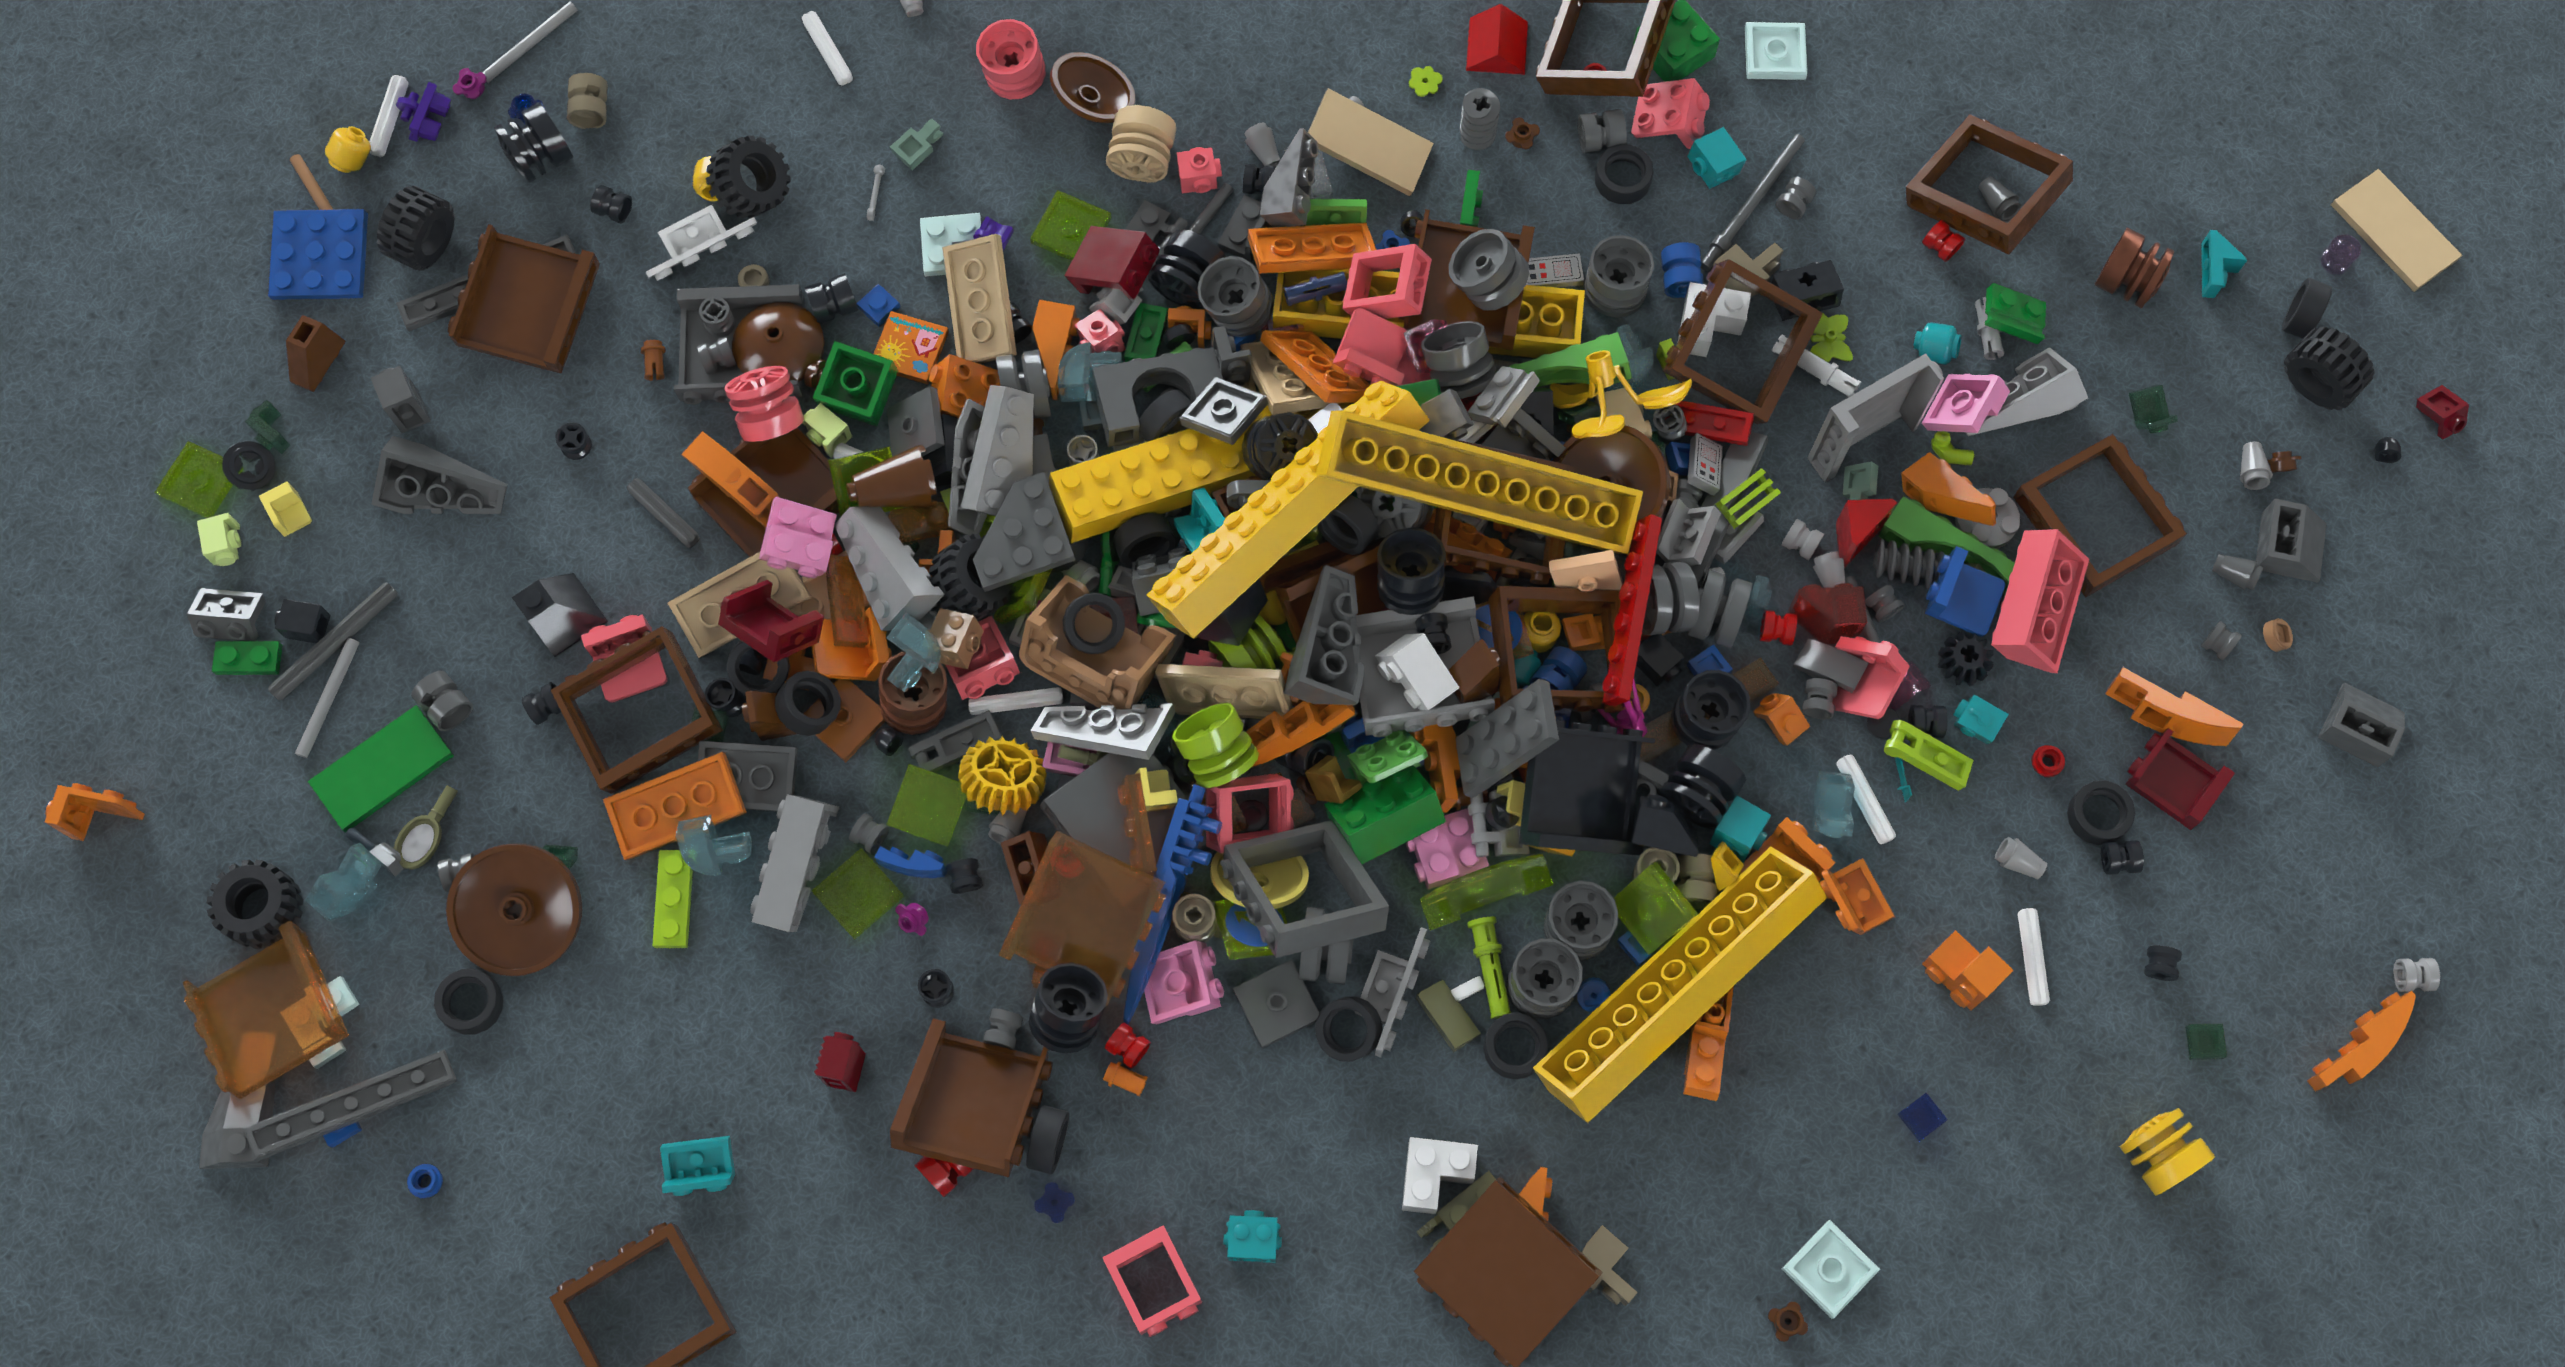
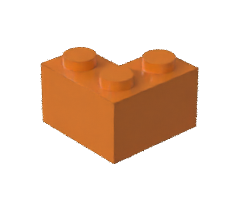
(1966, 971)

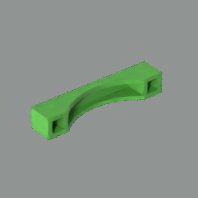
(1571, 363)
(1918, 527)

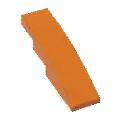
(1304, 723)

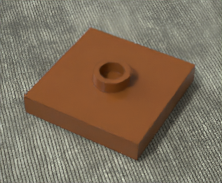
(854, 723)

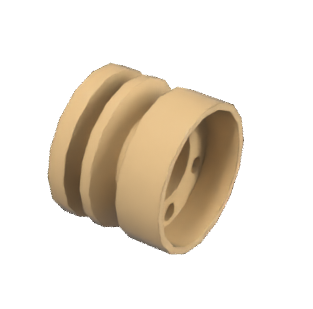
(1141, 143)

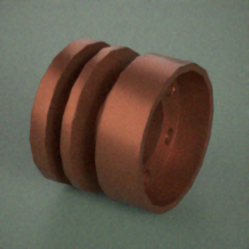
(2135, 268)
(910, 715)

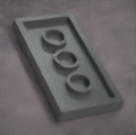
(1507, 738)

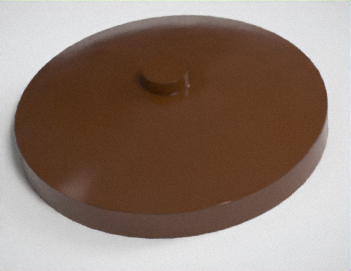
(1625, 460)
(514, 909)

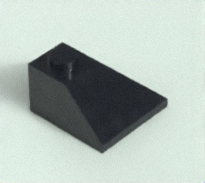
(559, 610)
(1663, 827)

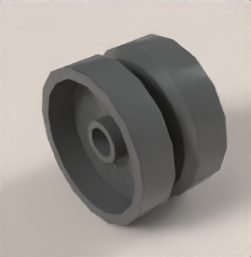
(1488, 269)
(1032, 380)
(1672, 599)
(1721, 609)
(1336, 955)

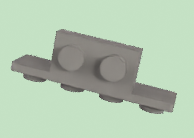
(1387, 986)

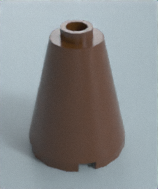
(895, 482)

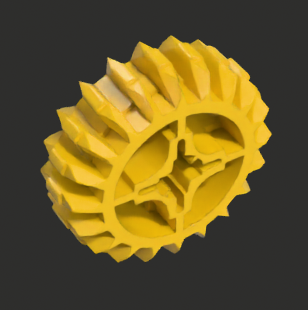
(1002, 775)

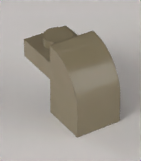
(1764, 265)
(1604, 1252)

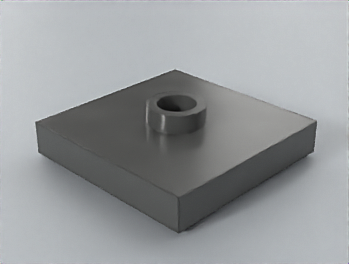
(1224, 410)
(916, 422)
(1276, 1003)

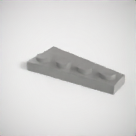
(1106, 729)

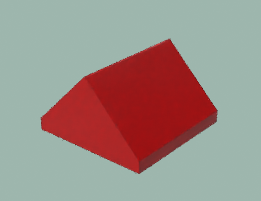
(1497, 42)
(1860, 523)

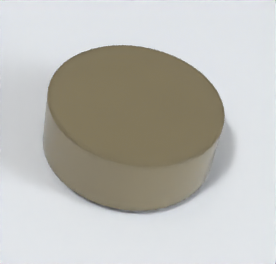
(753, 276)

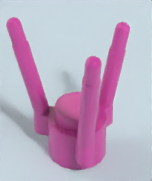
(1628, 718)

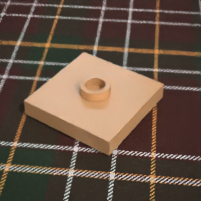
(1587, 572)

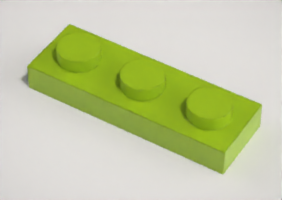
(672, 901)

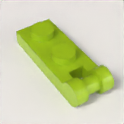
(1928, 754)

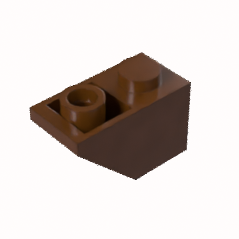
(311, 352)
(1476, 673)
(763, 717)

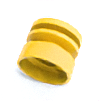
(2167, 1151)

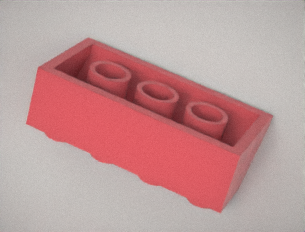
(2040, 600)

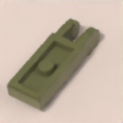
(1456, 1208)

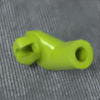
(1945, 450)

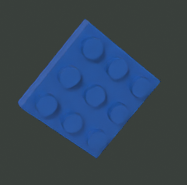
(318, 254)

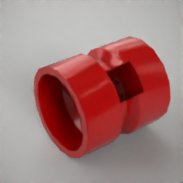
(941, 1174)

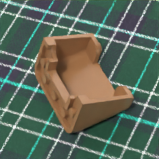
(1101, 679)

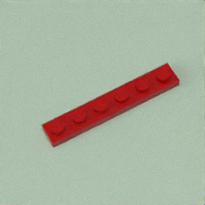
(1631, 615)

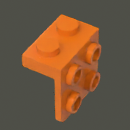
(961, 380)
(852, 662)
(75, 805)
(1793, 842)
(1857, 896)

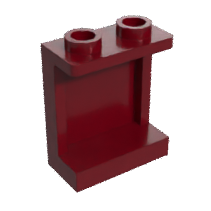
(1112, 260)
(767, 624)
(2177, 780)

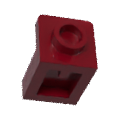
(2444, 409)

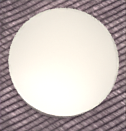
(1468, 988)

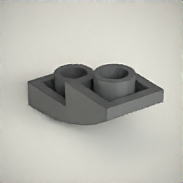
(1831, 664)

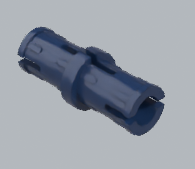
(1336, 283)

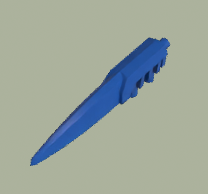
(1174, 861)

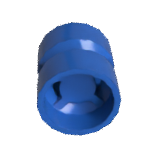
(1681, 266)
(1561, 669)

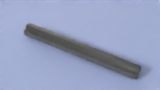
(332, 641)

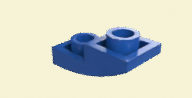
(920, 864)

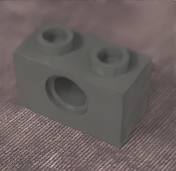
(400, 399)

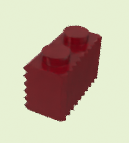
(840, 1062)

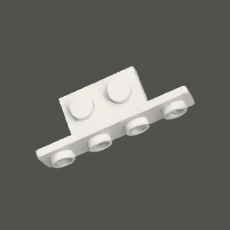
(694, 235)

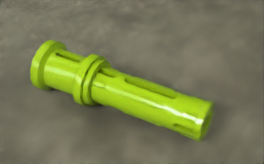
(1488, 952)

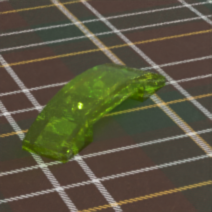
(1484, 887)

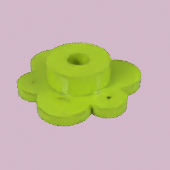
(1427, 75)

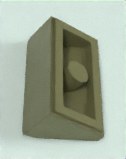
(1447, 1015)

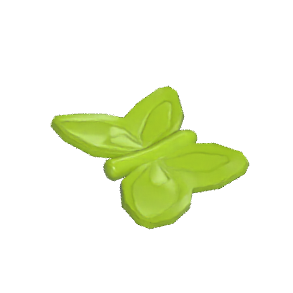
(1831, 339)

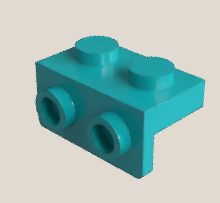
(1204, 519)
(697, 1165)

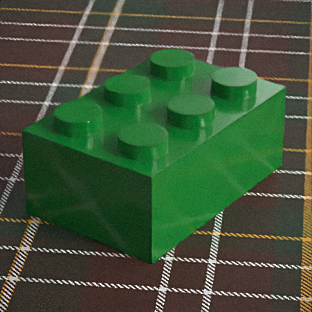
(1387, 813)

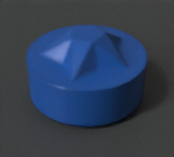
(1592, 993)

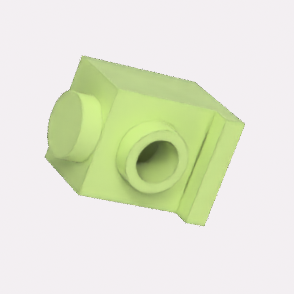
(826, 428)
(220, 539)

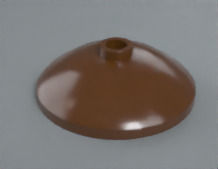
(1091, 86)
(794, 348)

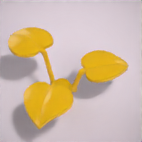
(1602, 375)

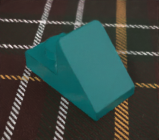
(2217, 259)

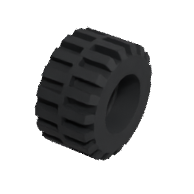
(765, 165)
(415, 228)
(2329, 368)
(960, 591)
(237, 886)

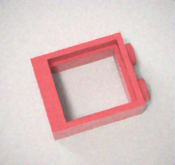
(1411, 284)
(1220, 800)
(1137, 1249)

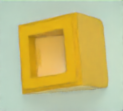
(1725, 866)

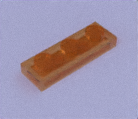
(846, 603)
(1137, 824)

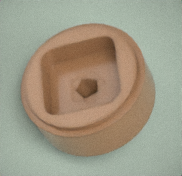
(2277, 635)

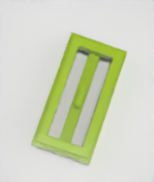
(1765, 485)

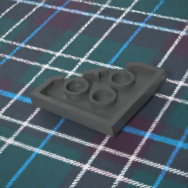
(1023, 537)

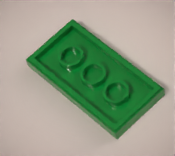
(380, 768)

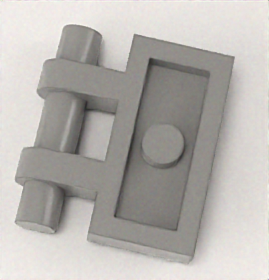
(1505, 841)

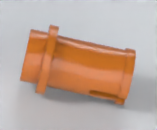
(1125, 1078)

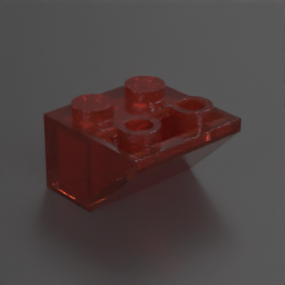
(1830, 611)

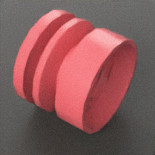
(1011, 59)
(764, 403)

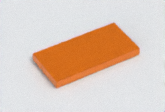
(1308, 247)
(1313, 364)
(650, 812)

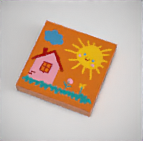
(911, 345)

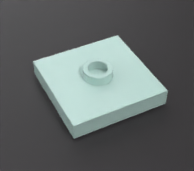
(1775, 51)
(1830, 1269)

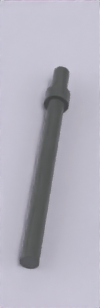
(1722, 242)

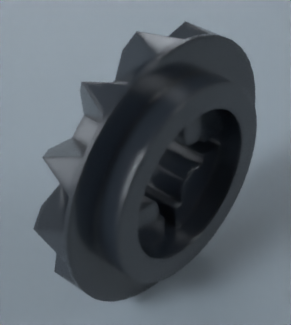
(250, 452)

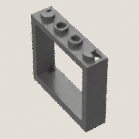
(1286, 939)

